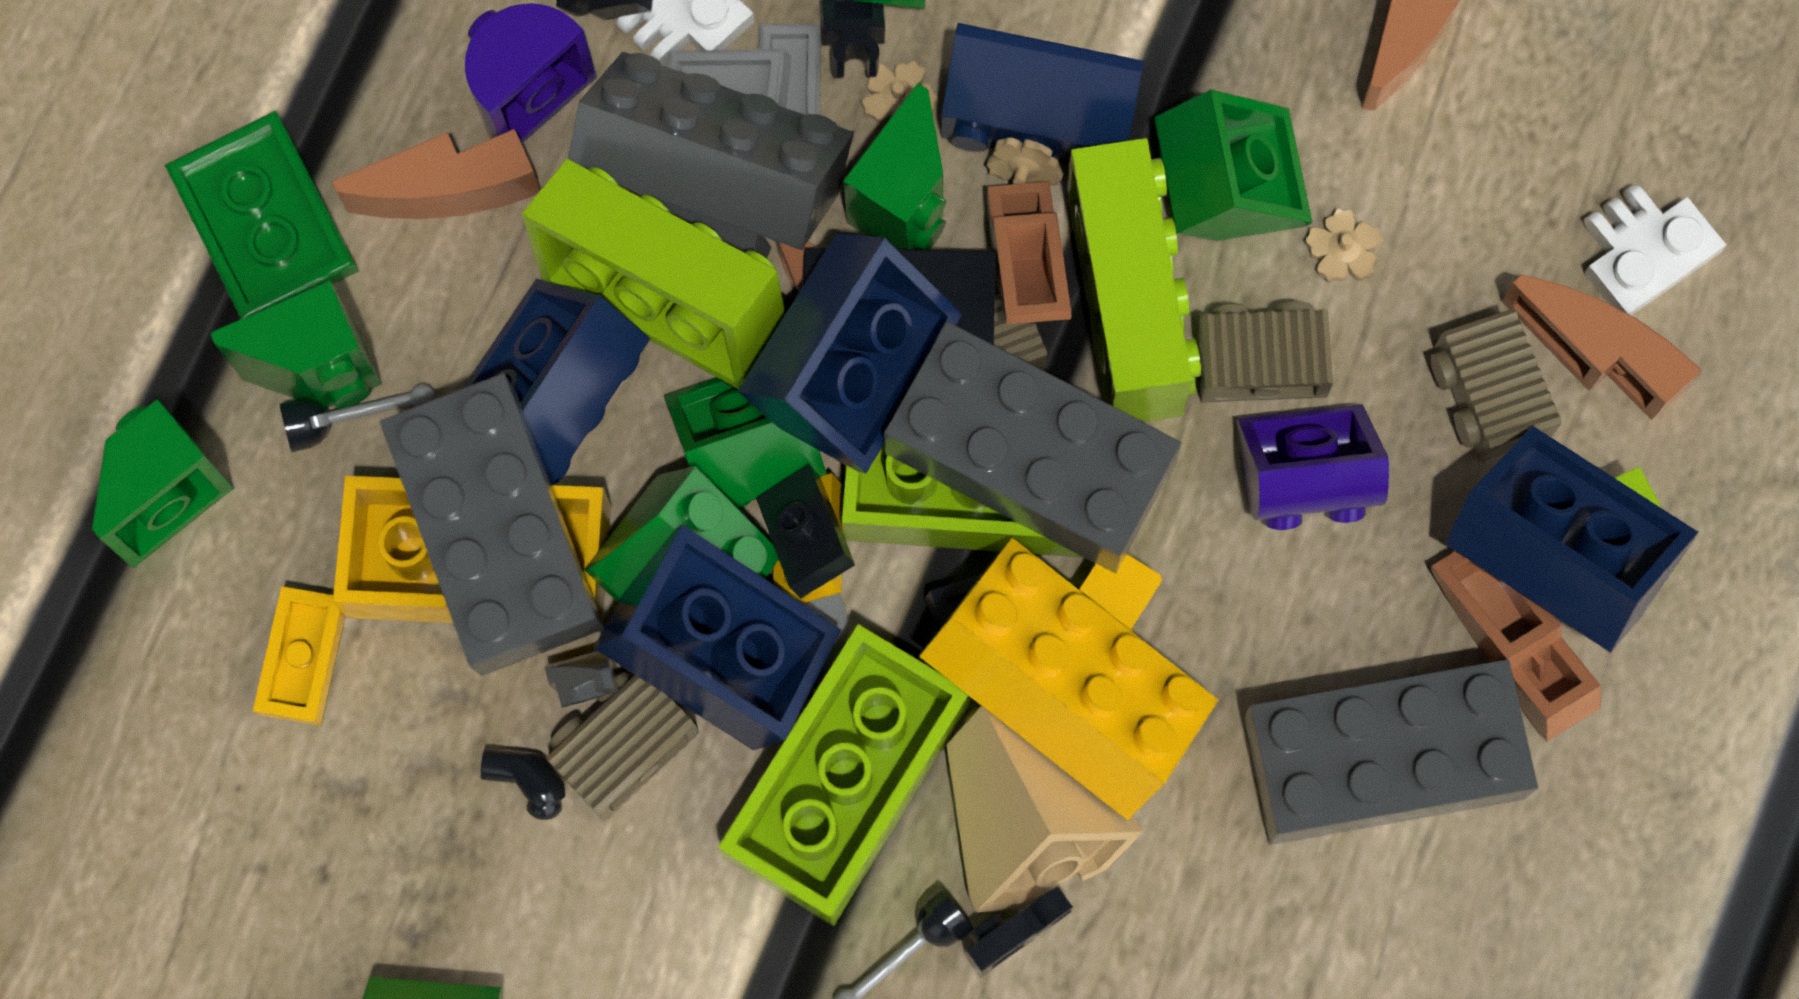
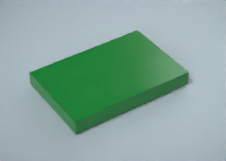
(260, 216)

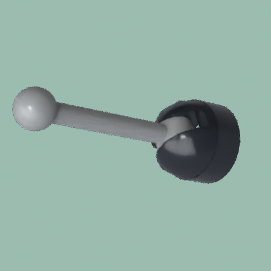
(309, 423)
(938, 924)

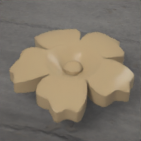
(891, 91)
(1024, 162)
(1344, 247)

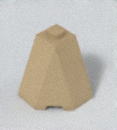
(1025, 818)

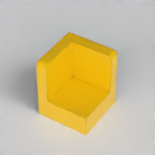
(1123, 593)

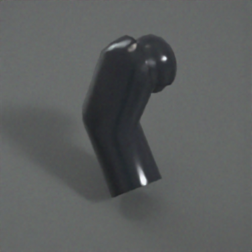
(531, 774)

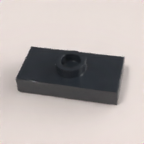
(805, 531)

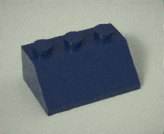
(1036, 92)
(849, 349)
(565, 362)
(1570, 537)
(719, 640)

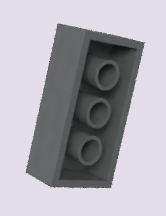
(711, 148)
(1031, 447)
(491, 525)
(1389, 752)

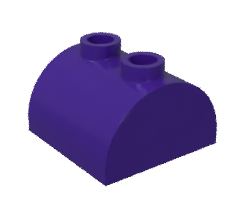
(525, 66)
(1312, 465)

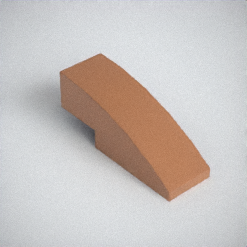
(1405, 43)
(439, 182)
(1027, 253)
(1602, 342)
(1505, 625)

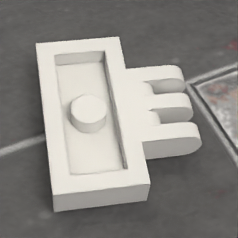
(681, 22)
(1647, 249)

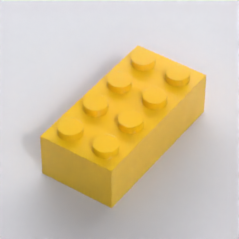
(387, 569)
(1070, 679)

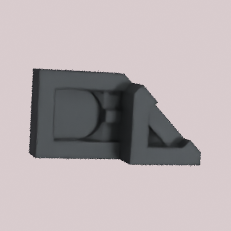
(582, 678)

